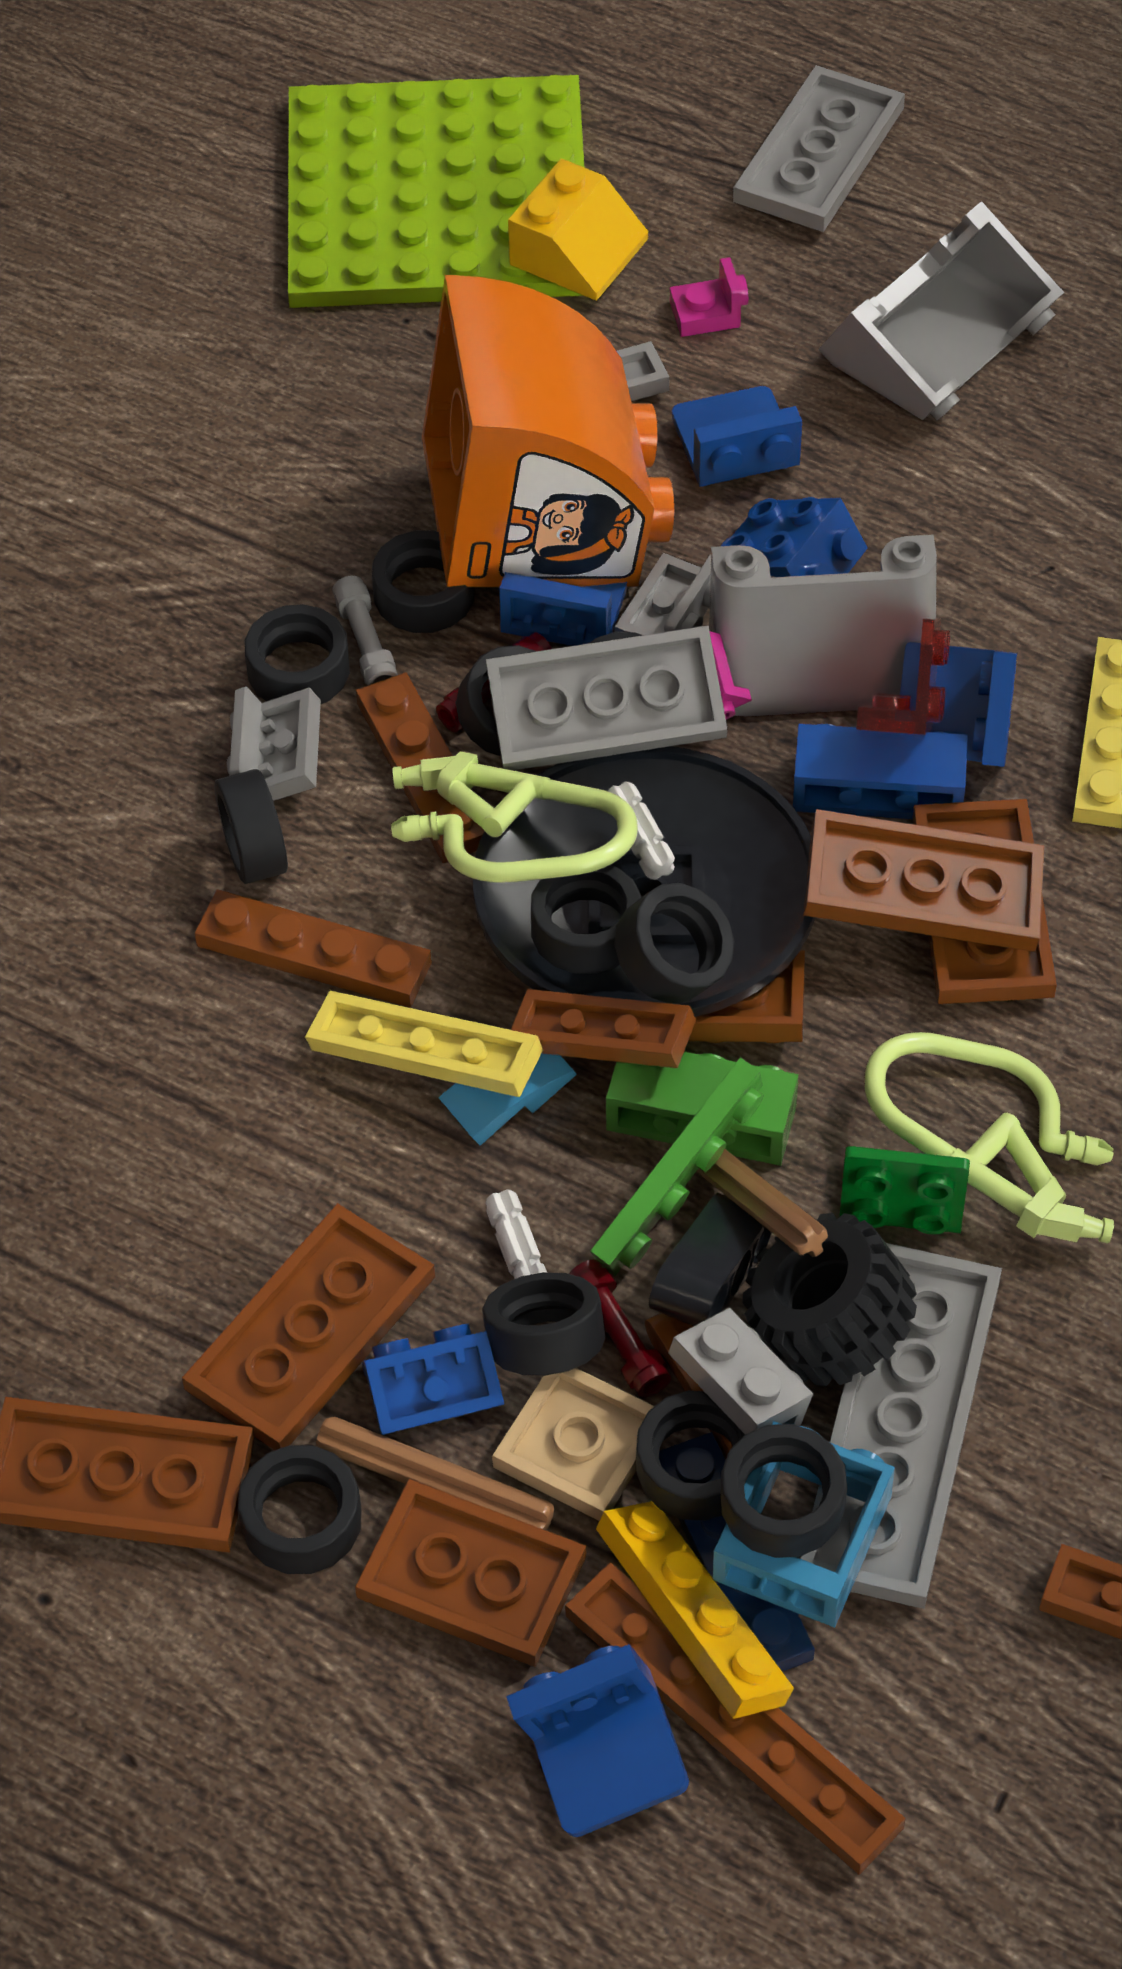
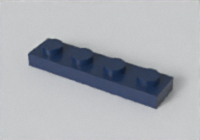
(774, 1626)

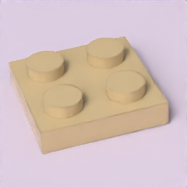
(575, 1441)

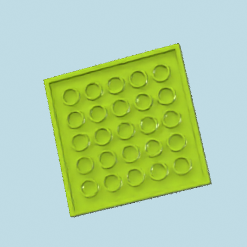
(418, 183)

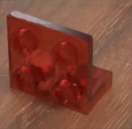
(893, 711)

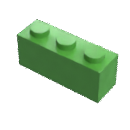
(663, 1101)

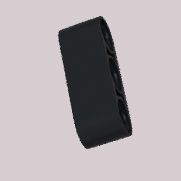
(709, 1263)

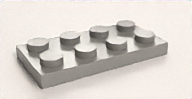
(819, 148)
(606, 698)

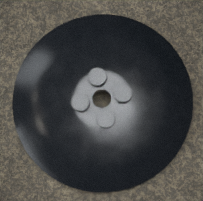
(727, 839)

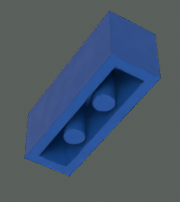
(876, 770)

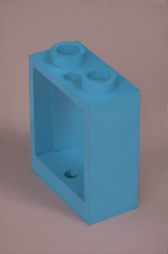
(793, 1581)

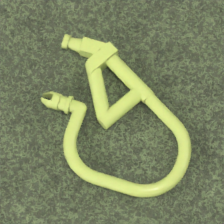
(455, 778)
(1038, 1214)

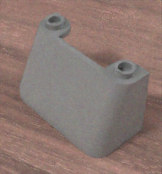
(945, 317)
(820, 637)

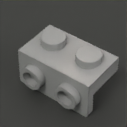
(669, 599)
(276, 739)
(741, 1373)

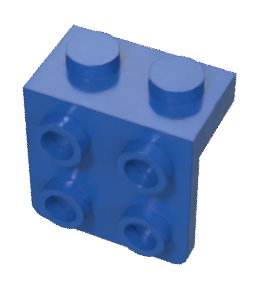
(738, 435)
(802, 536)
(601, 1739)

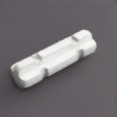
(654, 854)
(514, 1234)

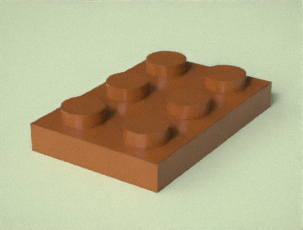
(471, 1572)

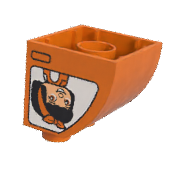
(536, 444)

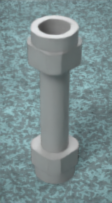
(354, 604)

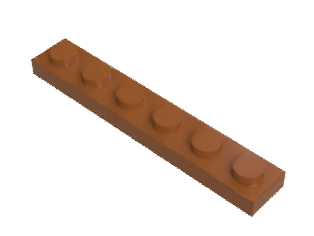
(761, 1745)

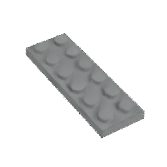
(915, 1420)

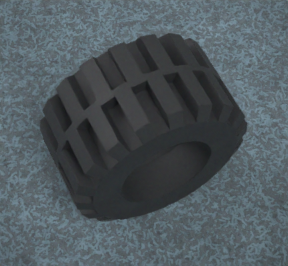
(832, 1309)

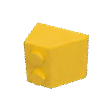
(575, 231)

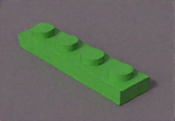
(664, 1188)

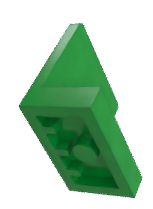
(905, 1189)

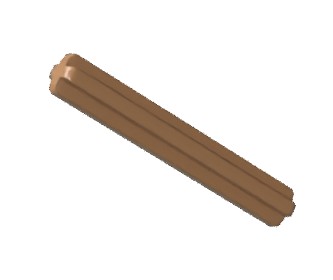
(766, 1205)
(406, 1463)

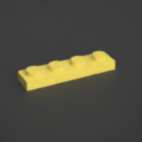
(1100, 771)
(424, 1043)

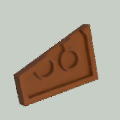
(766, 1016)

